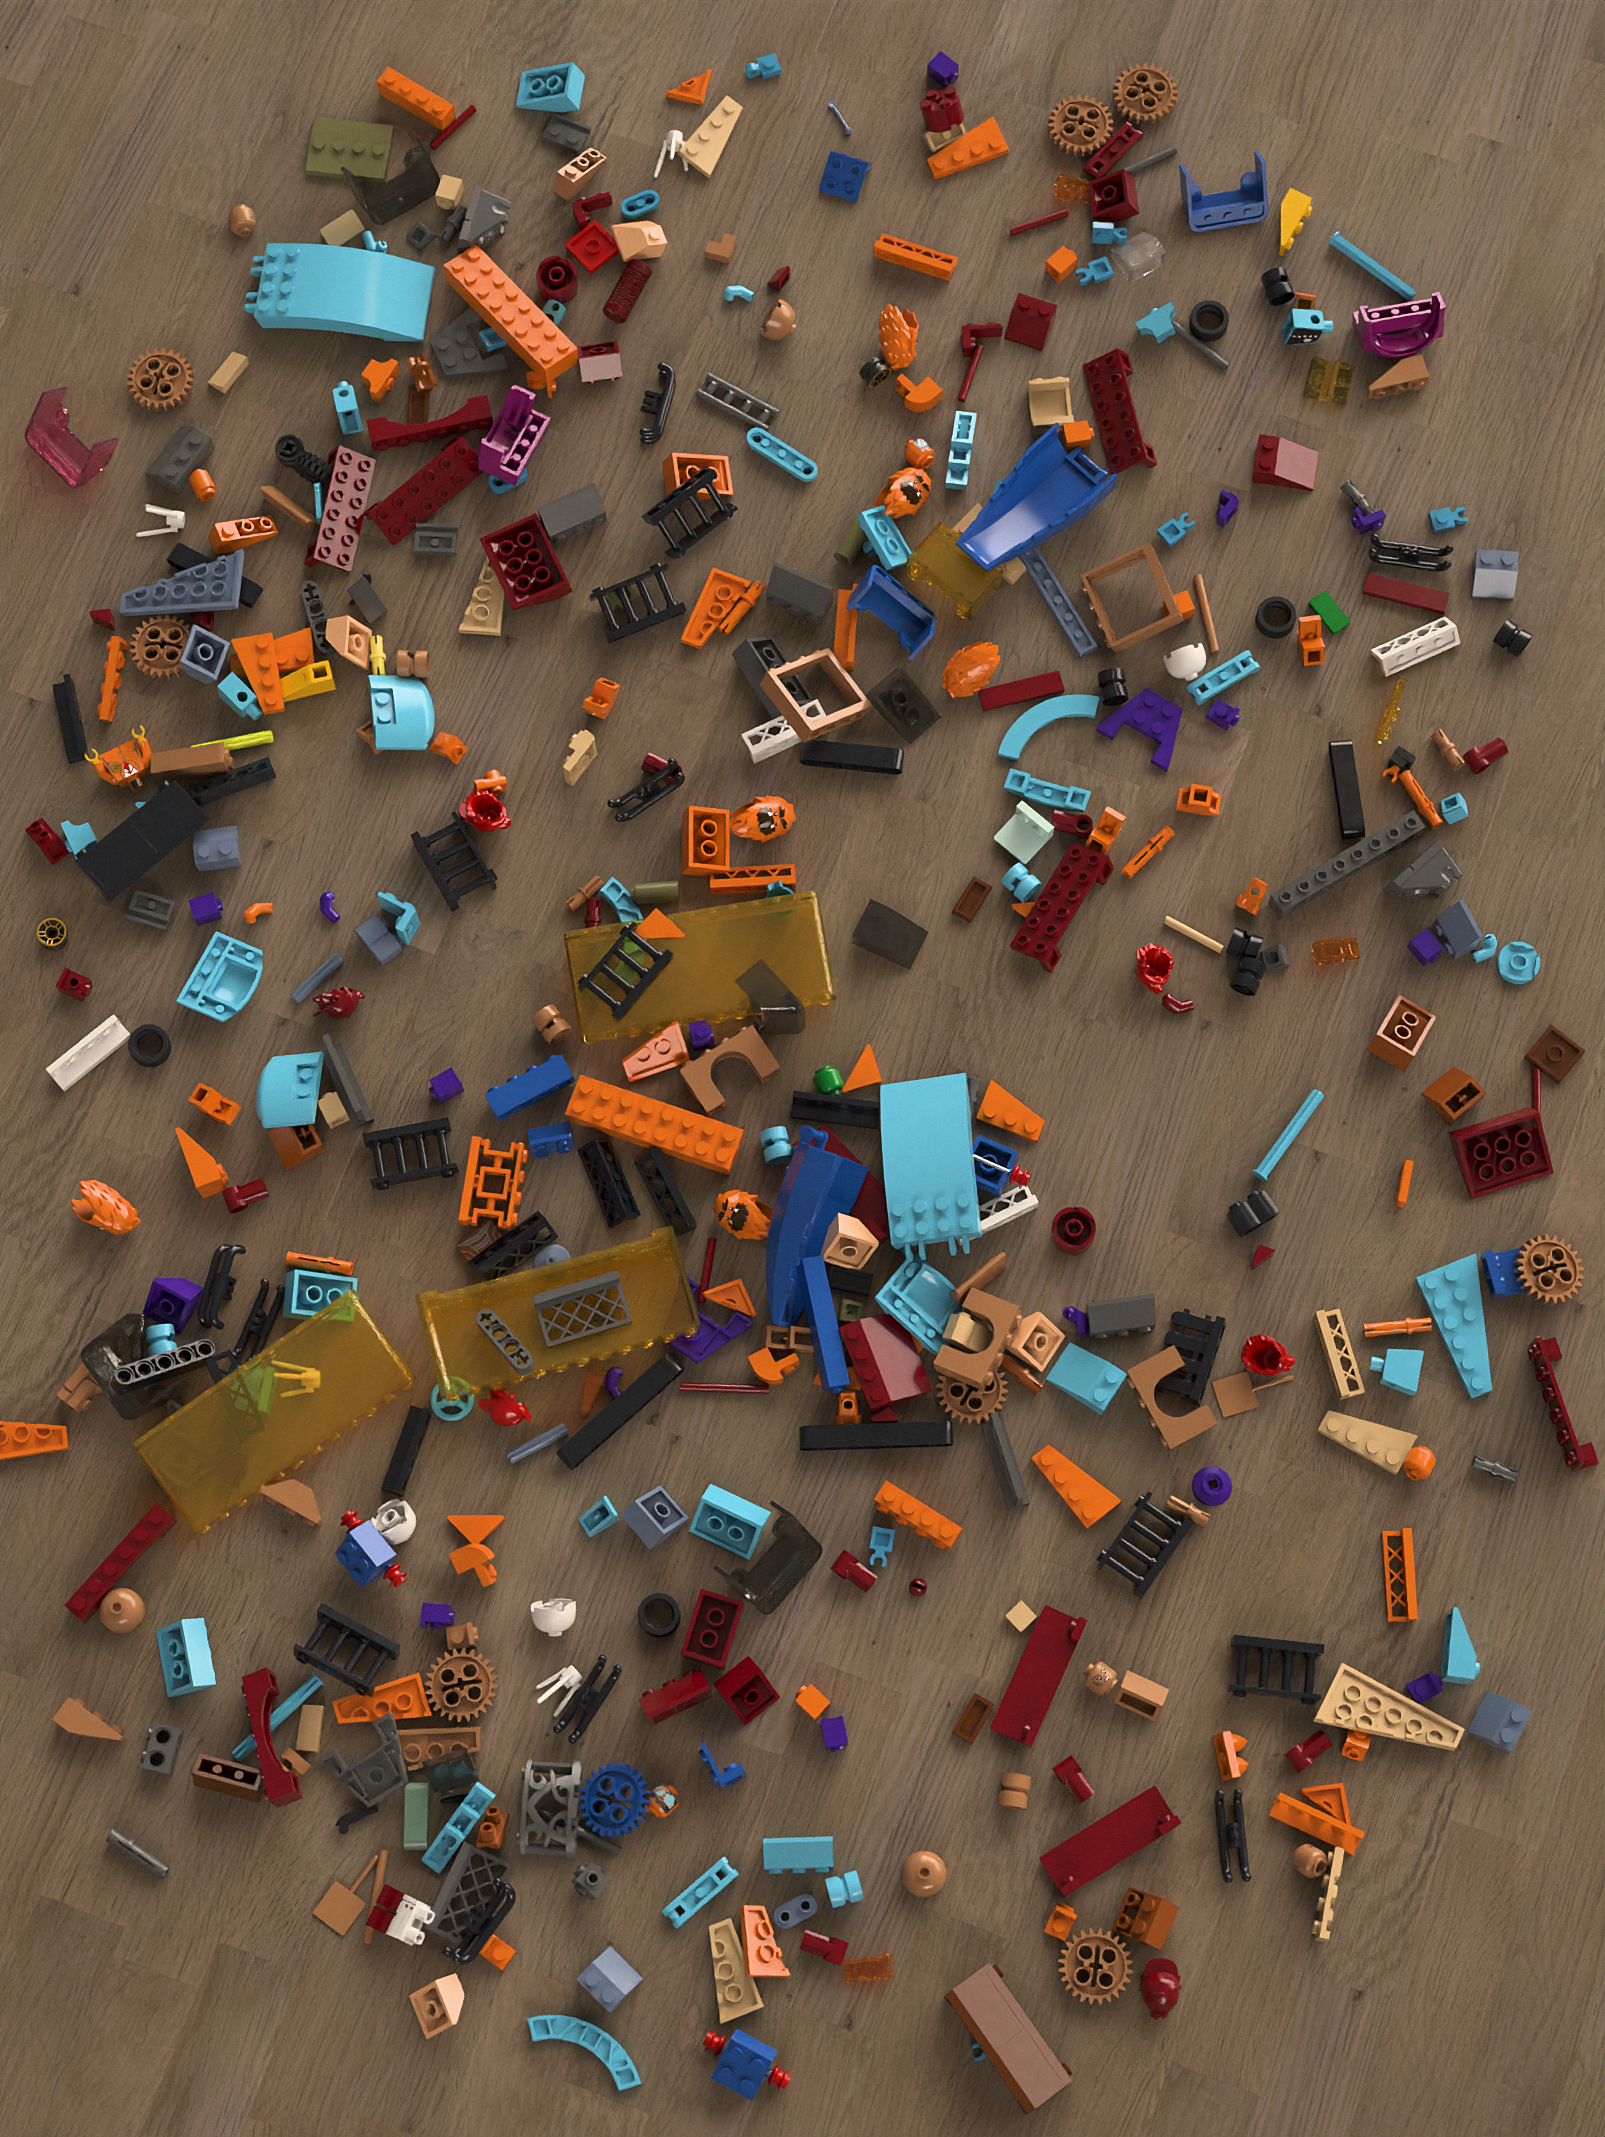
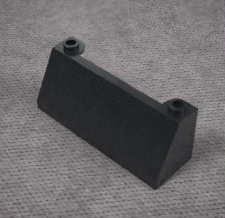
(141, 840)

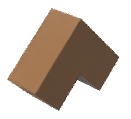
(721, 252)

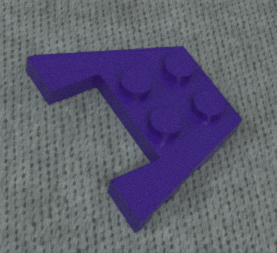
(1150, 716)
(710, 1335)

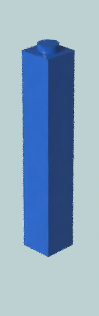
(823, 1324)

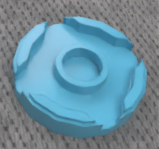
(1518, 963)

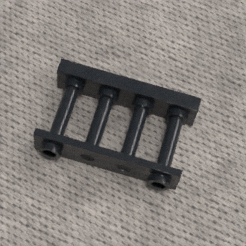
(672, 504)
(635, 624)
(442, 878)
(633, 992)
(396, 1137)
(1153, 1564)
(347, 1628)
(1266, 1647)

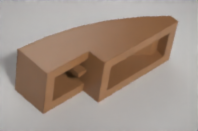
(787, 1339)

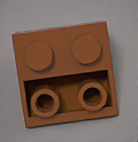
(1453, 1095)
(296, 1144)
(1145, 1918)

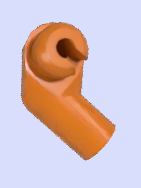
(257, 908)

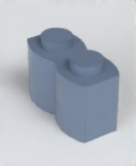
(379, 940)

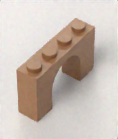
(744, 1045)
(978, 1368)
(1172, 1429)

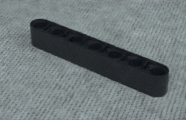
(620, 1411)
(876, 1436)

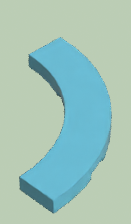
(1043, 714)
(620, 901)
(593, 2039)

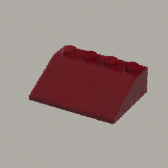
(526, 563)
(1501, 1152)
(884, 1361)

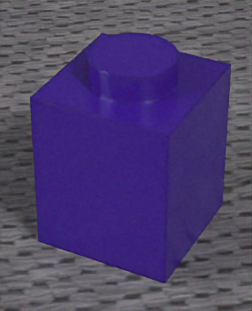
(943, 70)
(206, 908)
(1425, 948)
(445, 1086)
(834, 1734)

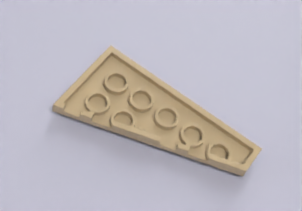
(1372, 1708)

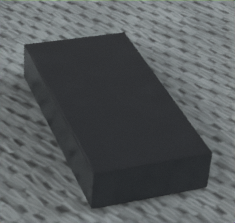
(850, 1280)

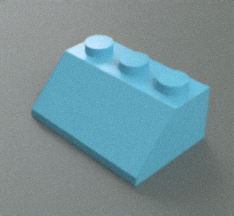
(729, 1521)
(185, 1657)
(798, 1854)

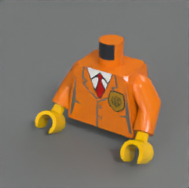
(125, 763)

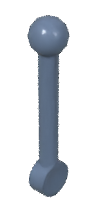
(832, 105)

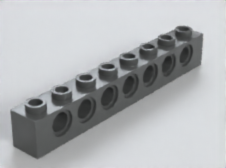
(1346, 864)

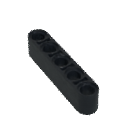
(184, 557)
(852, 757)
(1346, 789)
(155, 1373)

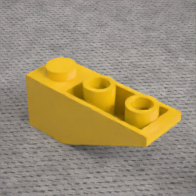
(1291, 214)
(308, 681)

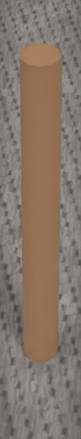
(1206, 614)
(377, 1888)

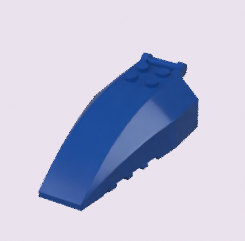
(1035, 502)
(810, 1197)

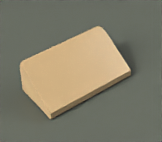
(939, 140)
(342, 229)
(229, 372)
(310, 1728)

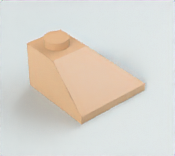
(639, 240)
(350, 639)
(848, 1243)
(1035, 1341)
(438, 2004)

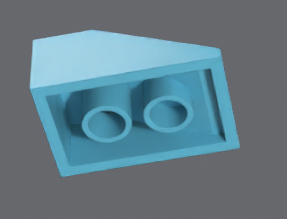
(551, 88)
(312, 1291)
(1086, 1378)
(1458, 1653)

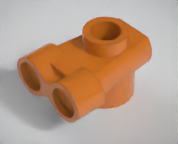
(491, 782)
(1249, 900)
(848, 1413)

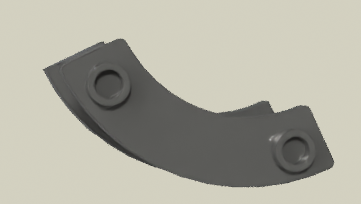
(566, 1835)

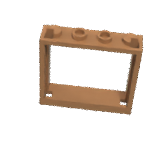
(1089, 578)
(791, 710)

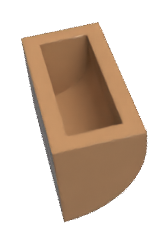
(1141, 1695)

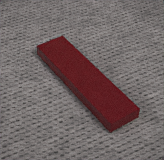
(1406, 593)
(1021, 691)

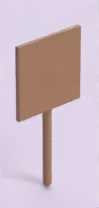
(1237, 1394)
(340, 1906)

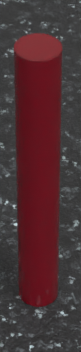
(453, 127)
(1038, 222)
(970, 373)
(707, 1268)

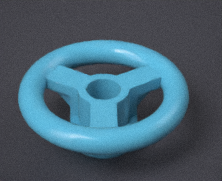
(466, 1408)

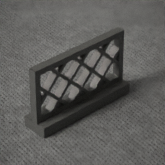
(346, 1084)
(572, 1293)
(1004, 1462)
(450, 1884)

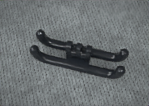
(658, 405)
(1409, 555)
(648, 792)
(217, 1285)
(258, 1322)
(588, 1699)
(1232, 1836)
(483, 1924)

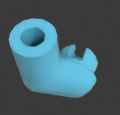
(732, 291)

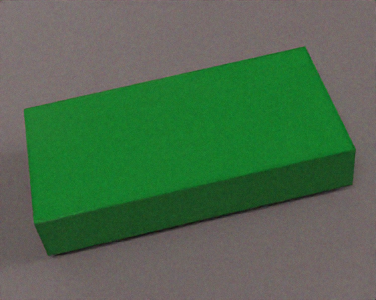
(1329, 613)

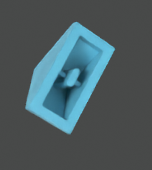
(598, 1517)

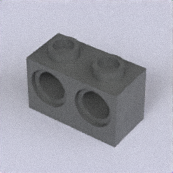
(168, 1750)

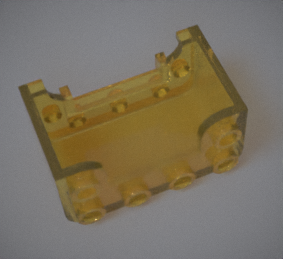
(953, 571)

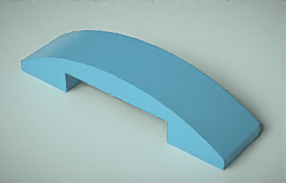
(1046, 793)

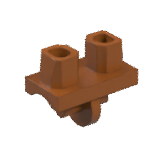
(421, 372)
(493, 1828)

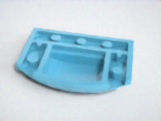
(400, 712)
(223, 978)
(289, 1090)
(920, 1303)

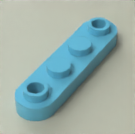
(782, 454)

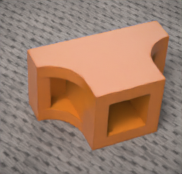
(380, 377)
(1198, 800)

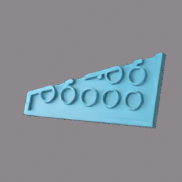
(1457, 1310)

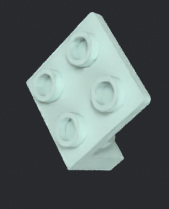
(1024, 833)

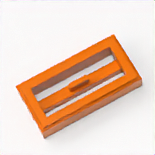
(1404, 1183)

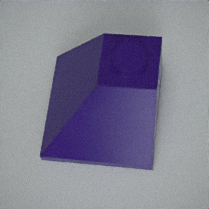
(172, 1301)

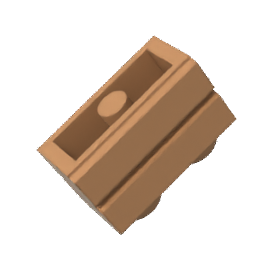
(79, 1389)

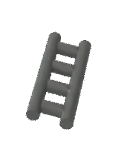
(733, 391)

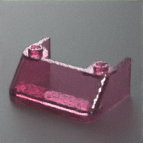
(59, 447)

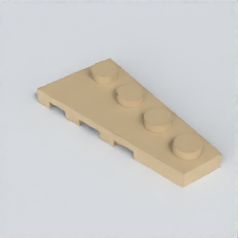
(708, 141)
(487, 605)
(1372, 1441)
(1334, 1860)
(735, 1991)

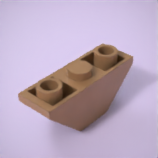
(294, 1499)

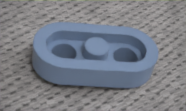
(795, 1911)

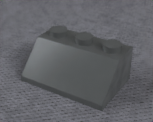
(180, 458)
(572, 514)
(799, 593)
(1121, 1316)

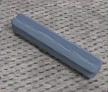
(317, 978)
(537, 1443)

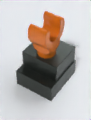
(1398, 761)

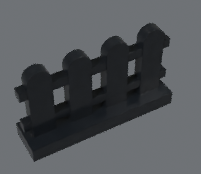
(1197, 1347)

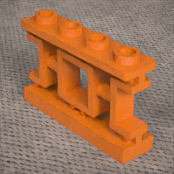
(475, 1181)

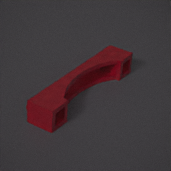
(389, 434)
(146, 1532)
(260, 1691)

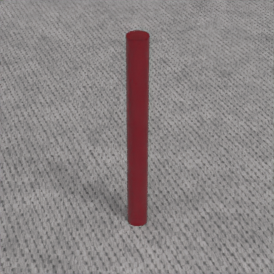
(1536, 1098)
(727, 1388)

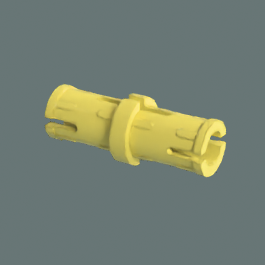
(377, 656)

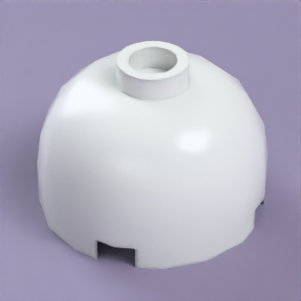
(1186, 662)
(395, 1521)
(553, 1616)

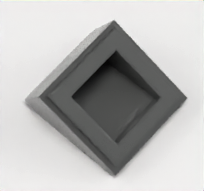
(421, 235)
(1275, 958)

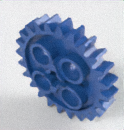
(622, 1779)

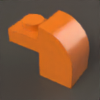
(918, 398)
(1310, 641)
(601, 698)
(1106, 831)
(214, 1104)
(770, 1371)
(475, 1556)

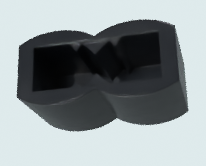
(1252, 1213)

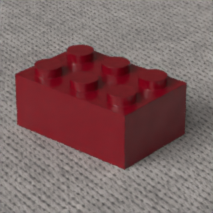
(712, 1629)

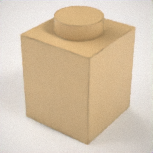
(449, 192)
(332, 1109)

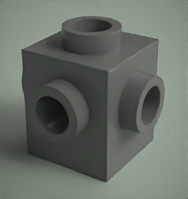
(597, 1882)

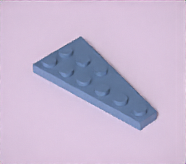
(193, 590)

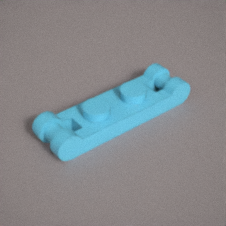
(1223, 677)
(700, 1892)

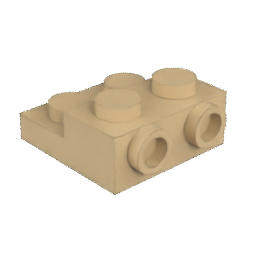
(582, 753)

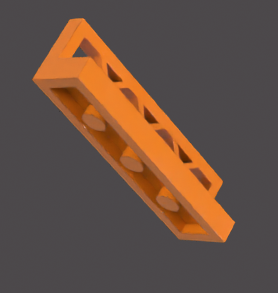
(913, 259)
(845, 630)
(754, 883)
(1408, 1575)
(1315, 1823)

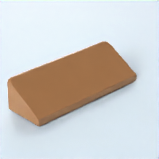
(289, 507)
(979, 1278)

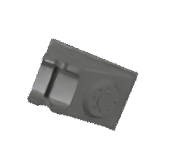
(483, 220)
(1425, 875)

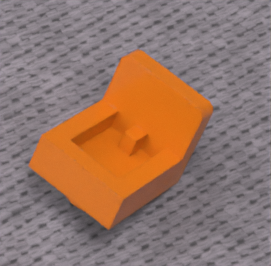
(449, 747)
(1356, 1744)

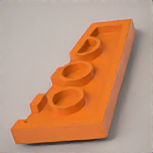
(973, 148)
(714, 604)
(292, 653)
(261, 667)
(113, 678)
(31, 1439)
(1078, 1490)
(402, 1697)

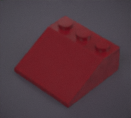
(675, 1696)

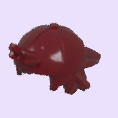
(338, 1003)
(1160, 1986)

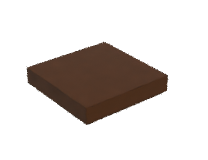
(1554, 1054)

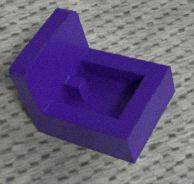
(1371, 522)

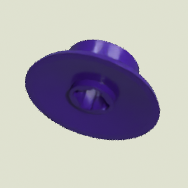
(1209, 1496)

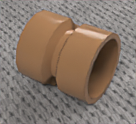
(413, 663)
(549, 1022)
(295, 1761)
(1013, 1791)

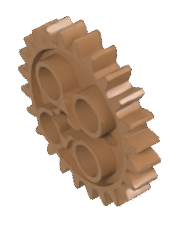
(1145, 93)
(1083, 110)
(176, 384)
(167, 630)
(1541, 1250)
(988, 1399)
(458, 1664)
(1116, 1970)

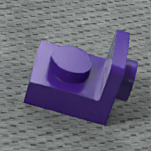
(1227, 509)
(1223, 714)
(1425, 1687)

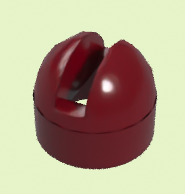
(916, 1591)

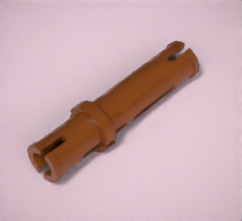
(1022, 1375)

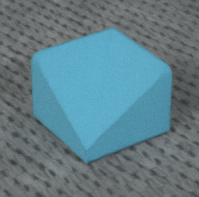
(1454, 808)

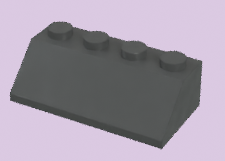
(758, 656)

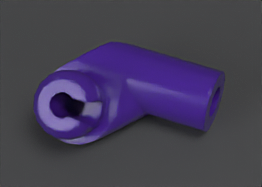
(326, 907)
(1076, 1317)
(611, 1381)

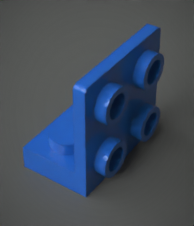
(844, 176)
(550, 1139)
(1500, 1273)
(731, 1773)

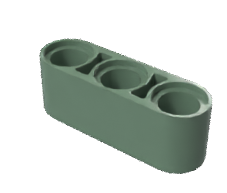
(417, 1816)

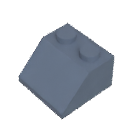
(1494, 574)
(203, 655)
(216, 848)
(1457, 930)
(655, 1517)
(1499, 1722)
(609, 1979)

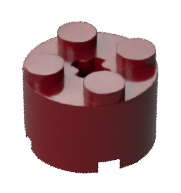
(941, 110)
(557, 279)
(1069, 1219)

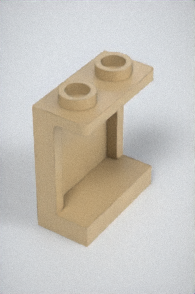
(1049, 404)

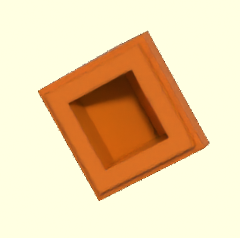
(1304, 301)

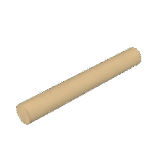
(1193, 934)

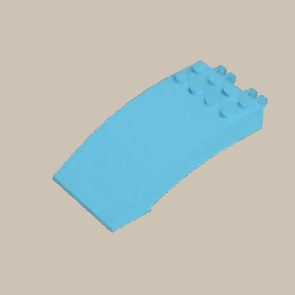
(341, 291)
(929, 1163)

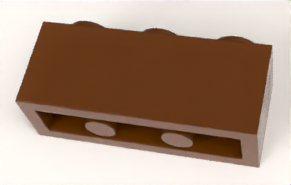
(228, 1778)

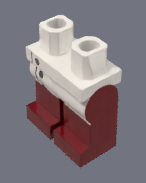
(407, 1921)

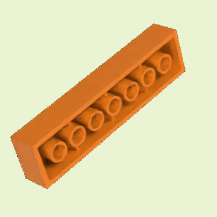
(511, 313)
(654, 1125)

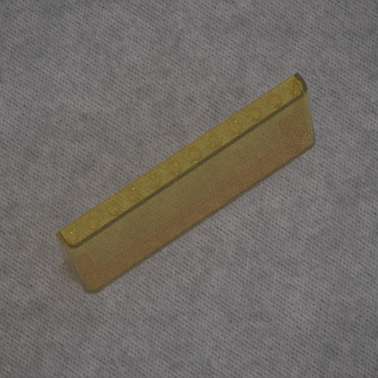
(706, 962)
(652, 1285)
(274, 1412)

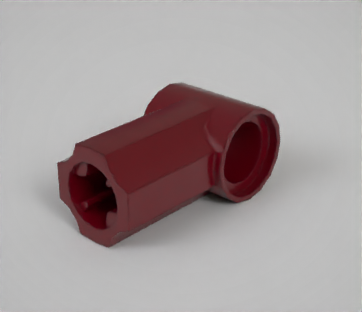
(1480, 758)
(653, 764)
(1069, 824)
(239, 1197)
(849, 1568)
(1305, 1753)
(1071, 1775)
(829, 1948)

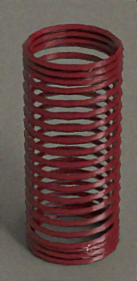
(637, 274)

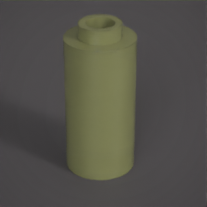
(850, 543)
(655, 892)

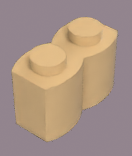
(967, 1334)

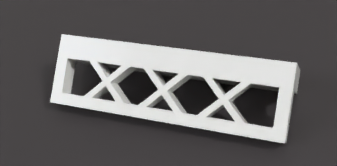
(1417, 646)
(780, 741)
(88, 1053)
(1013, 1211)

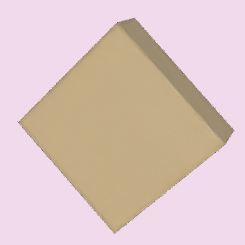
(1020, 1616)

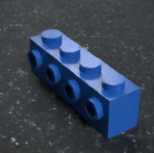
(530, 1087)

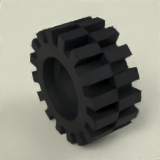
(312, 468)

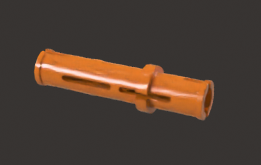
(747, 601)
(1424, 806)
(1165, 834)
(329, 1264)
(1397, 1327)

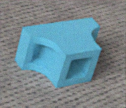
(1158, 322)
(78, 836)

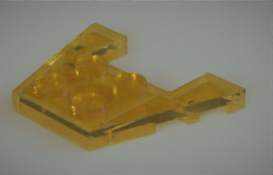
(1391, 712)

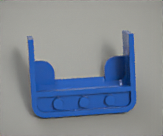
(1230, 207)
(895, 607)

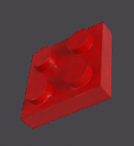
(592, 247)

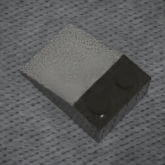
(903, 705)
(889, 934)
(452, 1772)

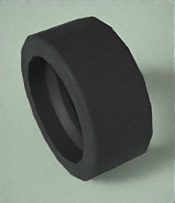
(1213, 307)
(1275, 602)
(142, 1031)
(656, 1632)

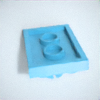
(883, 538)

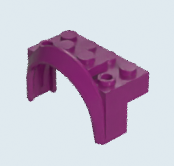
(1420, 314)
(505, 451)

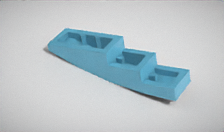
(960, 450)
(458, 1827)

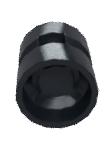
(1277, 286)
(1511, 637)
(1112, 686)
(1244, 944)
(1248, 974)

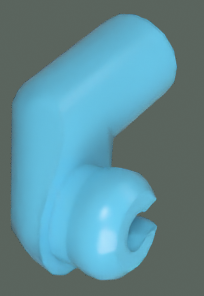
(371, 245)
(1488, 949)

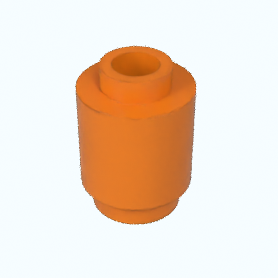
(202, 485)

